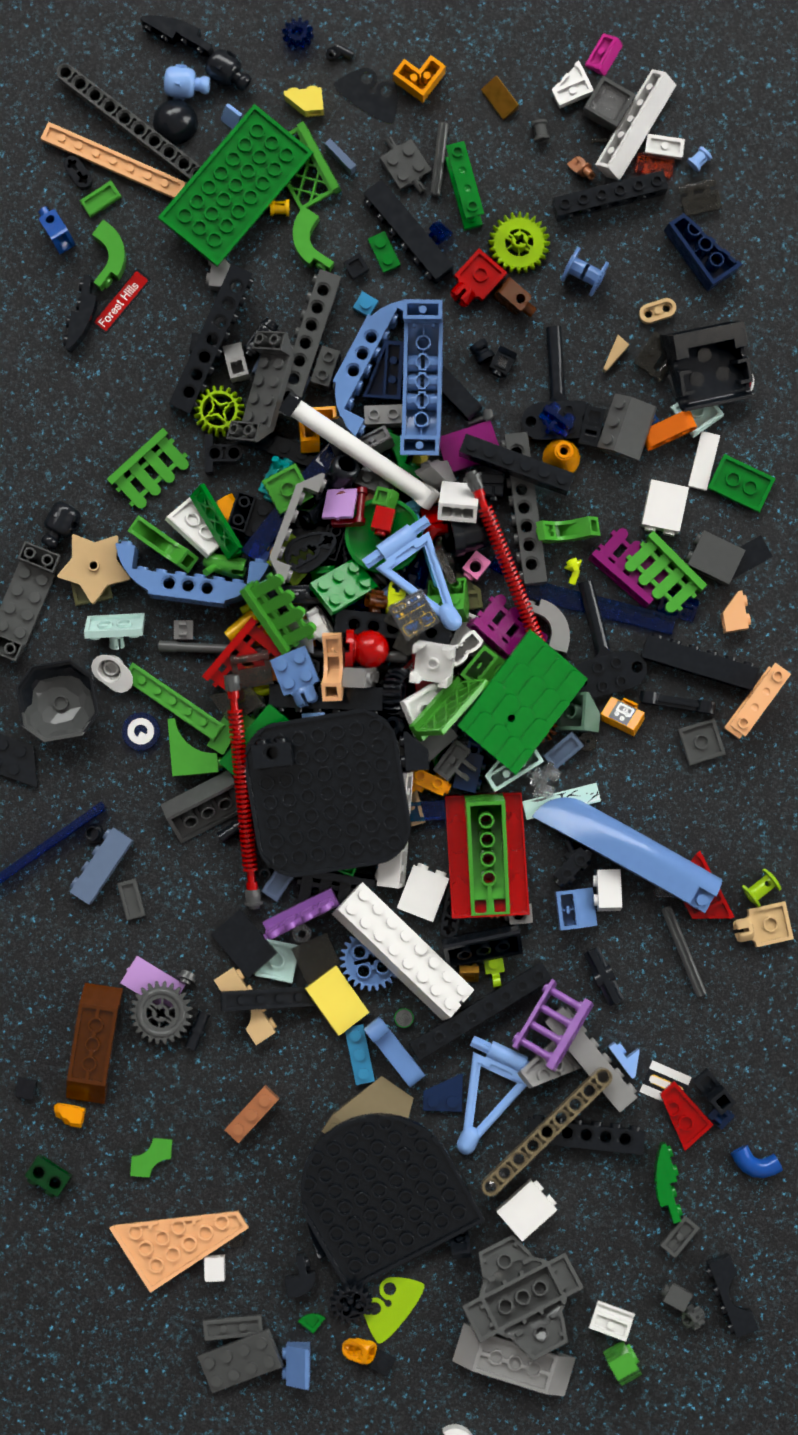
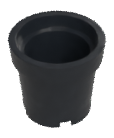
(466, 536)

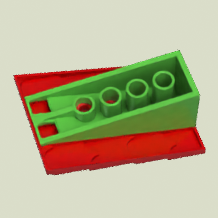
(486, 855)

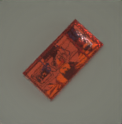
(651, 163)

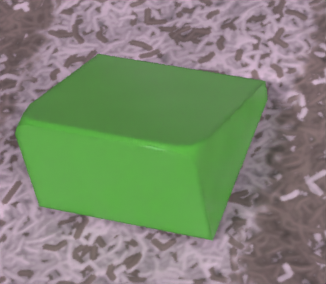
(385, 497)

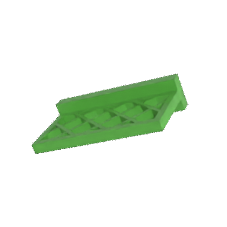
(321, 166)
(446, 707)

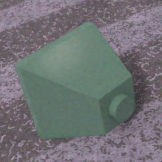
(580, 715)

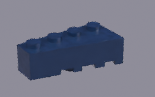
(700, 252)

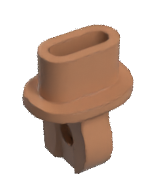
(581, 168)

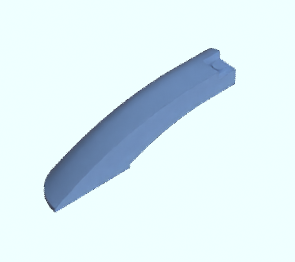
(631, 850)

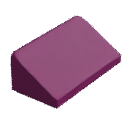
(604, 54)

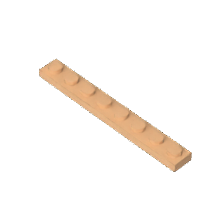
(112, 160)

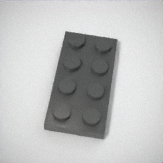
(240, 1360)

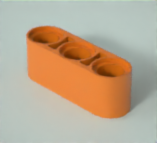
(670, 429)

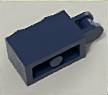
(476, 760)

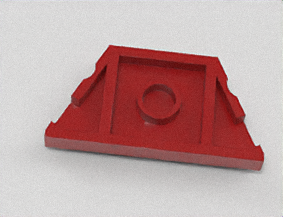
(718, 907)

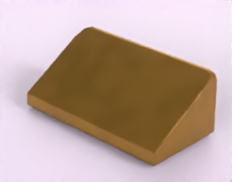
(500, 98)

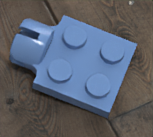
(297, 675)

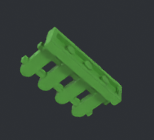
(155, 462)
(661, 563)
(272, 621)

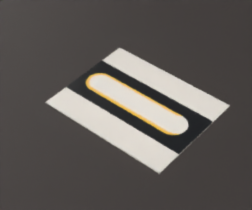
(660, 1077)

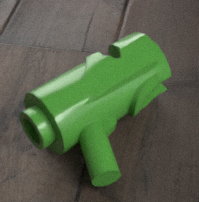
(219, 564)

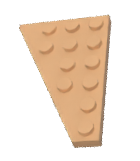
(172, 1245)

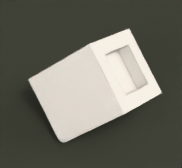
(214, 1268)

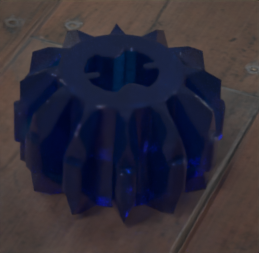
(302, 28)

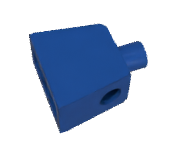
(56, 229)

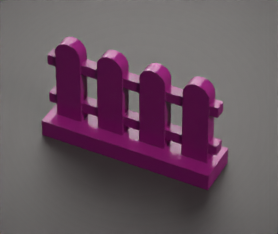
(615, 570)
(494, 637)

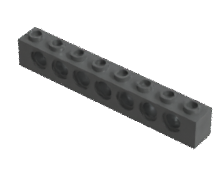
(330, 283)
(538, 576)

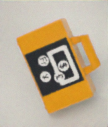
(623, 715)

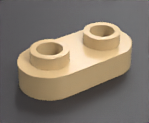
(656, 311)

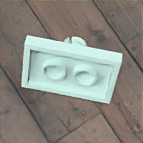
(115, 628)

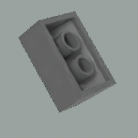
(626, 427)

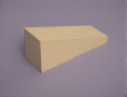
(617, 350)

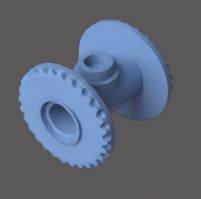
(584, 271)

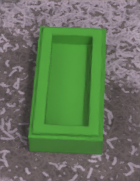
(100, 199)

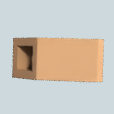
(734, 615)

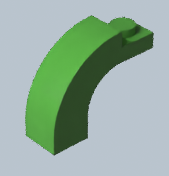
(302, 229)
(116, 264)
(567, 530)

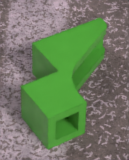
(163, 544)

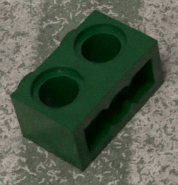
(51, 1171)

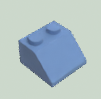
(297, 1364)

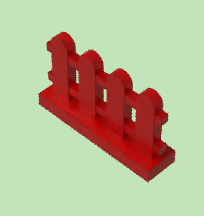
(243, 648)

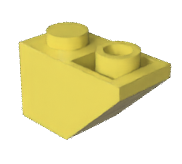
(306, 101)

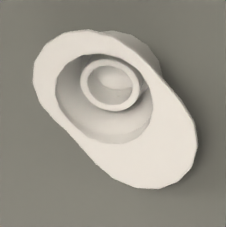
(112, 672)

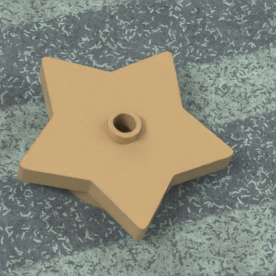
(105, 574)

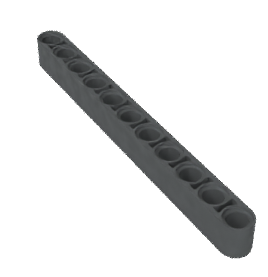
(132, 126)

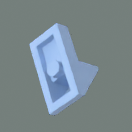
(629, 1062)

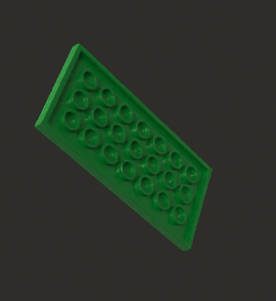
(235, 185)

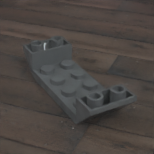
(267, 387)
(26, 598)

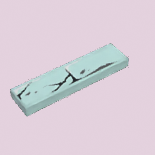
(587, 794)

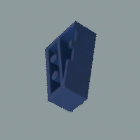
(387, 376)

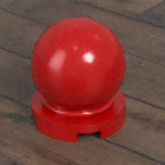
(366, 648)

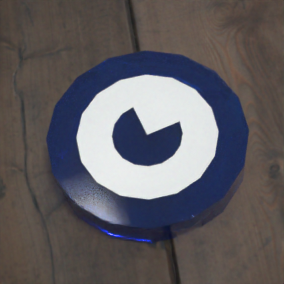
(141, 731)

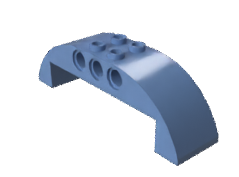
(422, 377)

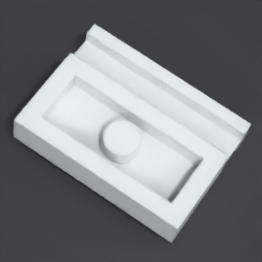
(611, 1320)

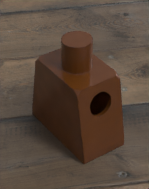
(507, 295)

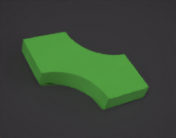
(143, 1164)

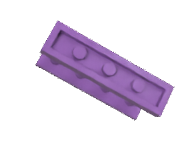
(563, 1041)

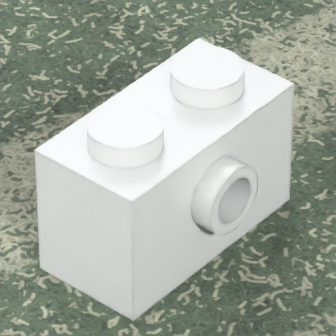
(608, 890)

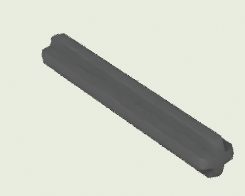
(439, 159)

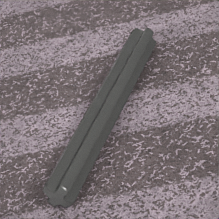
(683, 951)

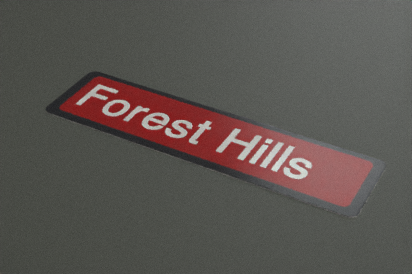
(121, 301)

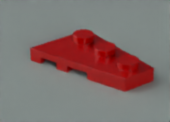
(685, 1115)

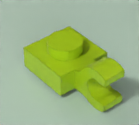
(494, 967)

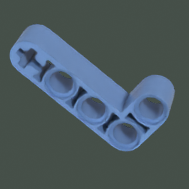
(394, 1051)

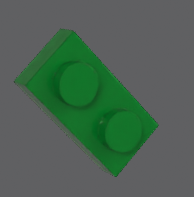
(384, 252)

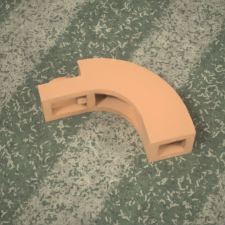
(333, 666)

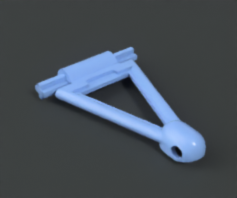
(399, 548)
(502, 1062)

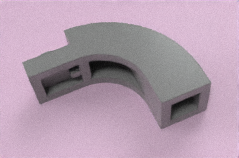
(557, 623)

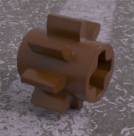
(375, 601)

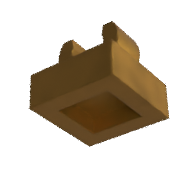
(469, 973)

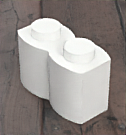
(469, 645)

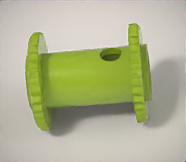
(759, 889)

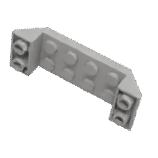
(312, 485)
(507, 1362)

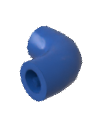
(753, 1166)

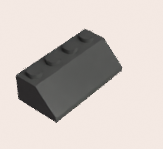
(202, 807)

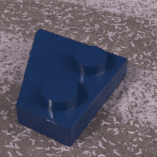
(444, 1096)

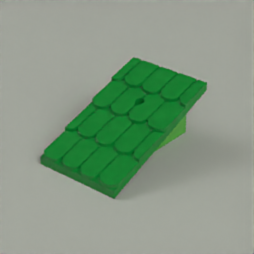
(531, 688)

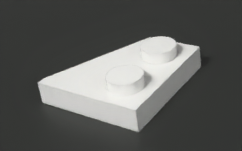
(573, 87)

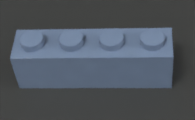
(101, 866)

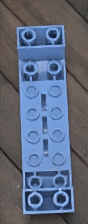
(347, 387)
(155, 583)

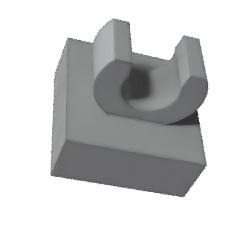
(183, 629)

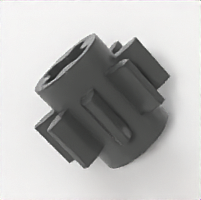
(693, 1317)

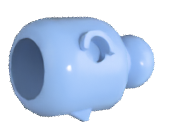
(182, 82)

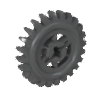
(145, 1002)

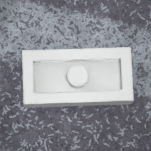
(664, 146)

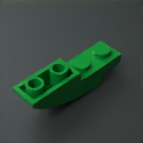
(664, 1175)

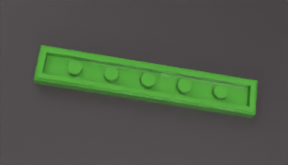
(175, 703)

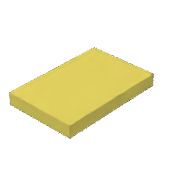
(336, 1000)

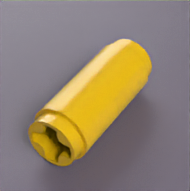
(234, 629)

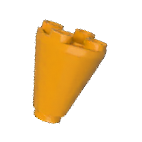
(568, 462)

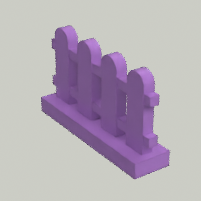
(300, 913)

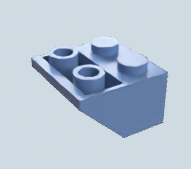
(575, 908)

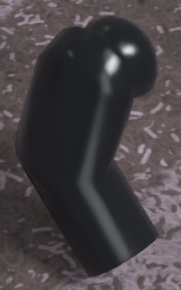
(339, 51)

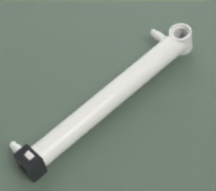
(421, 493)

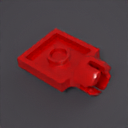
(477, 278)

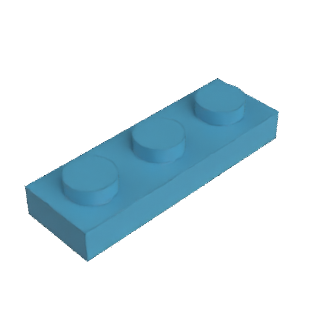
(359, 1054)

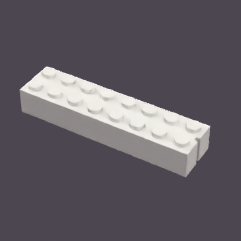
(403, 952)

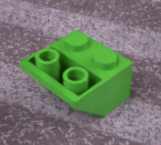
(458, 593)

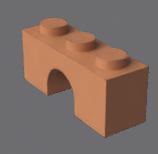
(251, 1114)

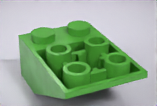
(483, 664)

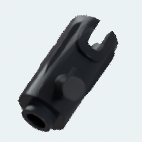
(302, 594)

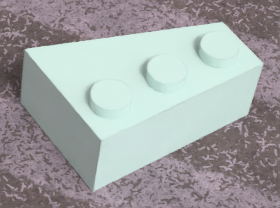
(500, 775)

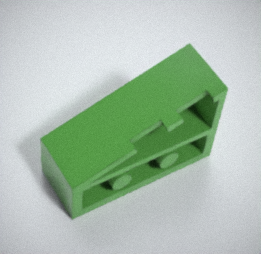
(623, 1362)

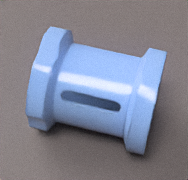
(699, 159)

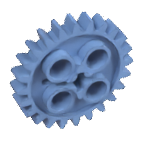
(373, 978)

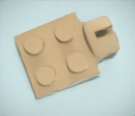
(765, 925)

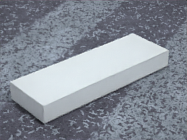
(703, 460)

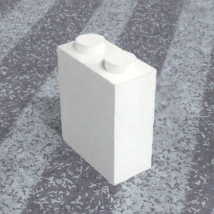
(457, 503)
(664, 507)
(423, 892)
(527, 1209)

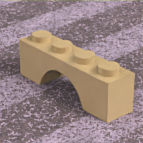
(259, 1026)

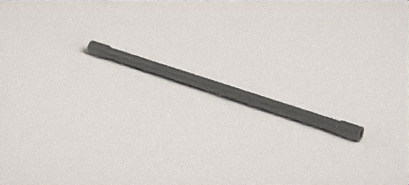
(174, 646)

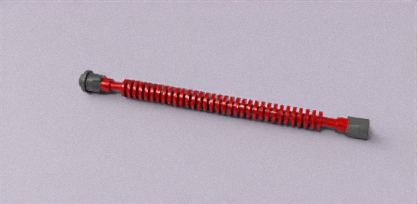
(476, 486)
(252, 893)

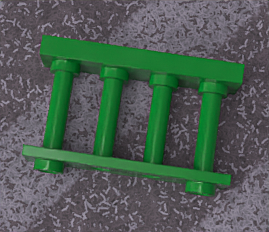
(464, 185)

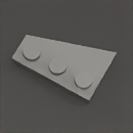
(536, 1072)

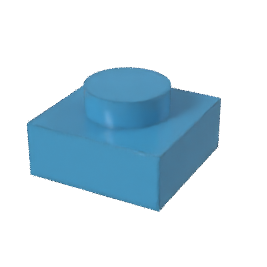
(365, 304)

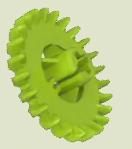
(503, 233)

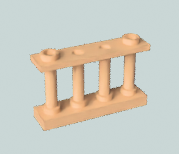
(757, 701)

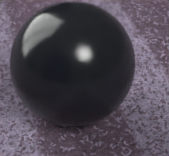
(175, 121)

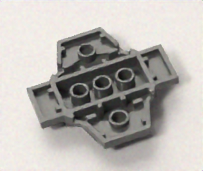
(522, 1297)

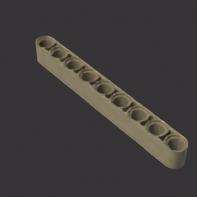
(542, 1140)

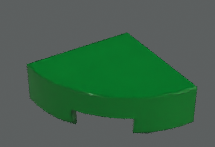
(312, 1321)

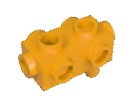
(425, 780)

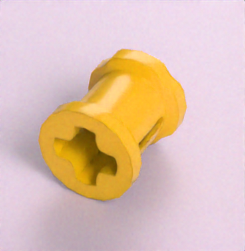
(280, 207)

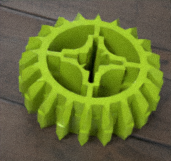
(213, 416)

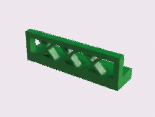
(216, 522)

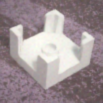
(433, 663)

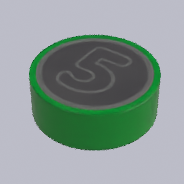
(403, 1017)

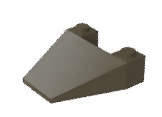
(378, 1097)

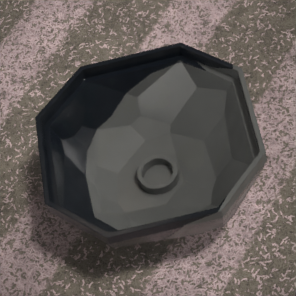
(57, 700)

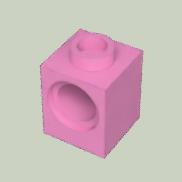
(479, 559)

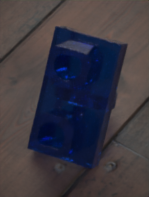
(555, 421)

